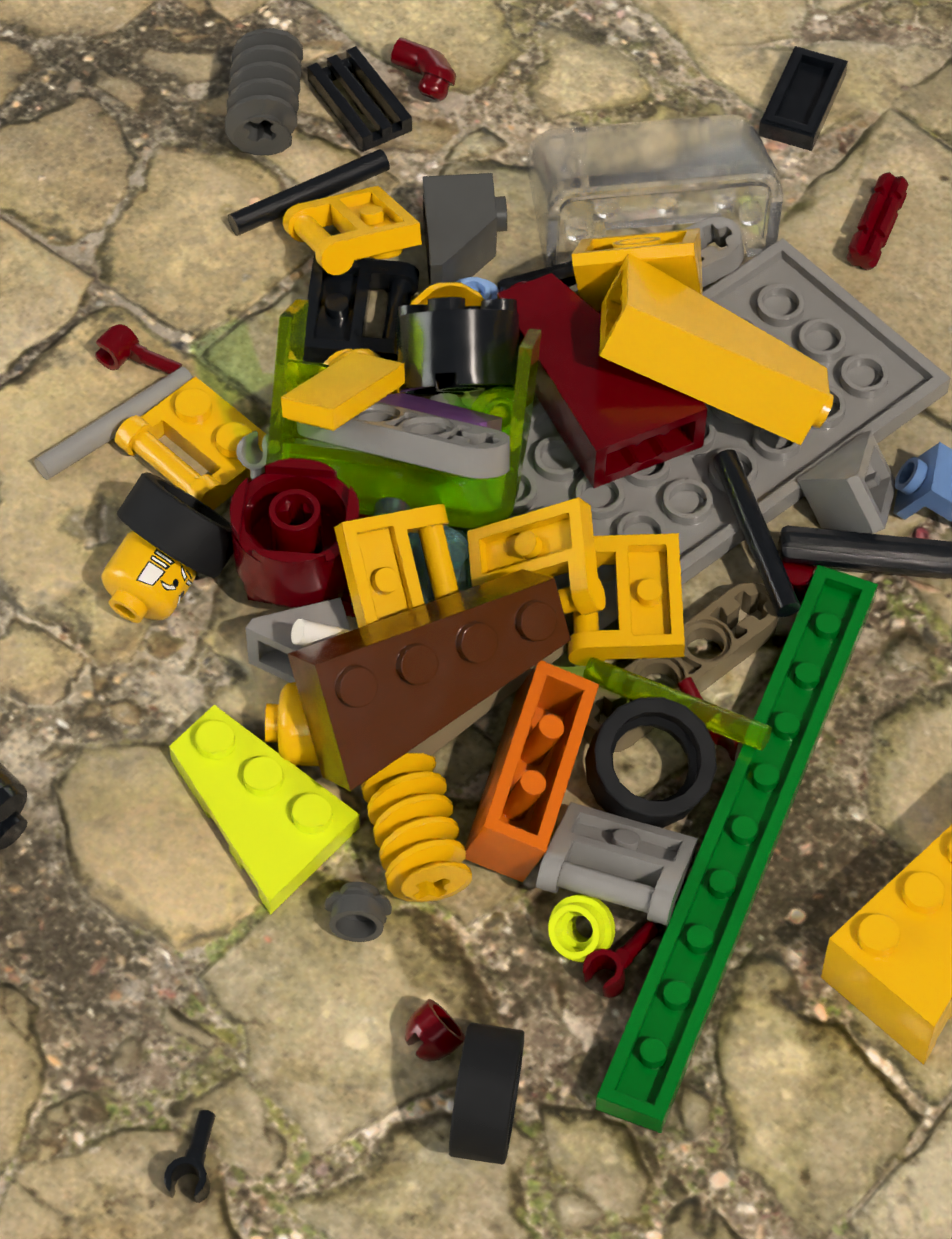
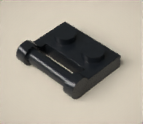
(341, 305)

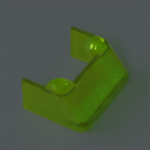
(373, 477)

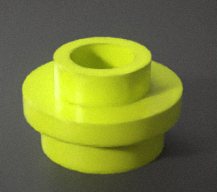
(563, 928)

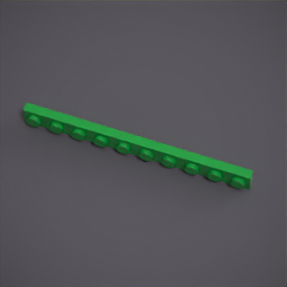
(735, 854)

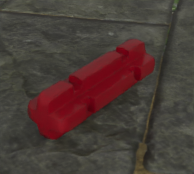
(877, 221)

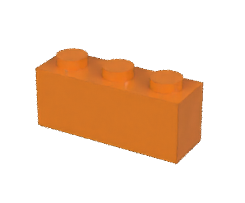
(530, 771)

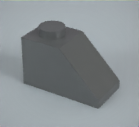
(461, 224)

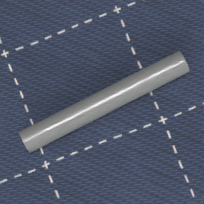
(105, 428)

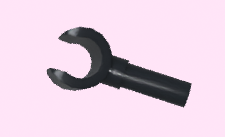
(194, 1159)

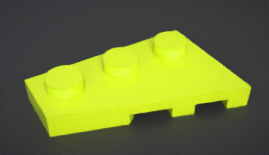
(265, 806)

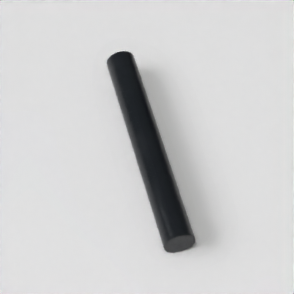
(312, 189)
(756, 533)

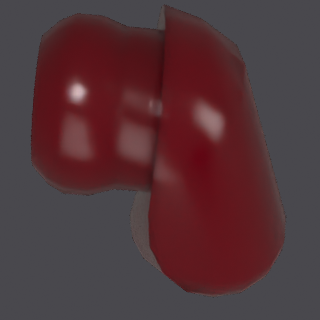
(427, 62)

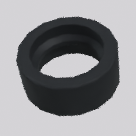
(178, 524)
(684, 728)
(486, 1093)

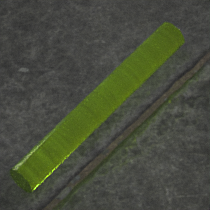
(715, 717)

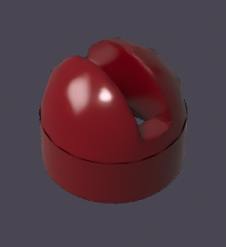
(436, 1031)

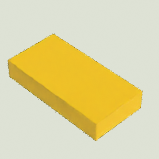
(342, 390)

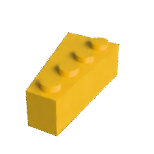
(898, 952)

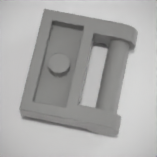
(617, 861)

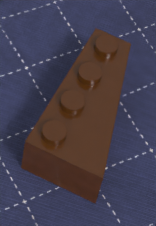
(415, 672)

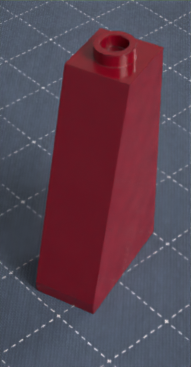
(602, 410)

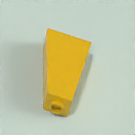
(710, 353)

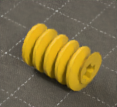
(416, 830)

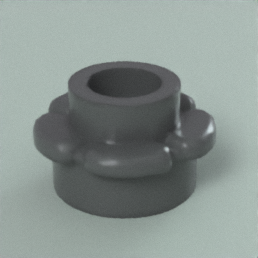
(357, 912)

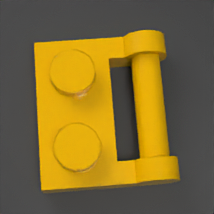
(368, 224)
(201, 427)
(546, 543)
(382, 564)
(646, 602)

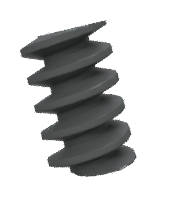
(264, 91)

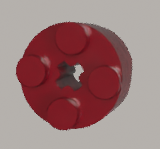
(289, 534)

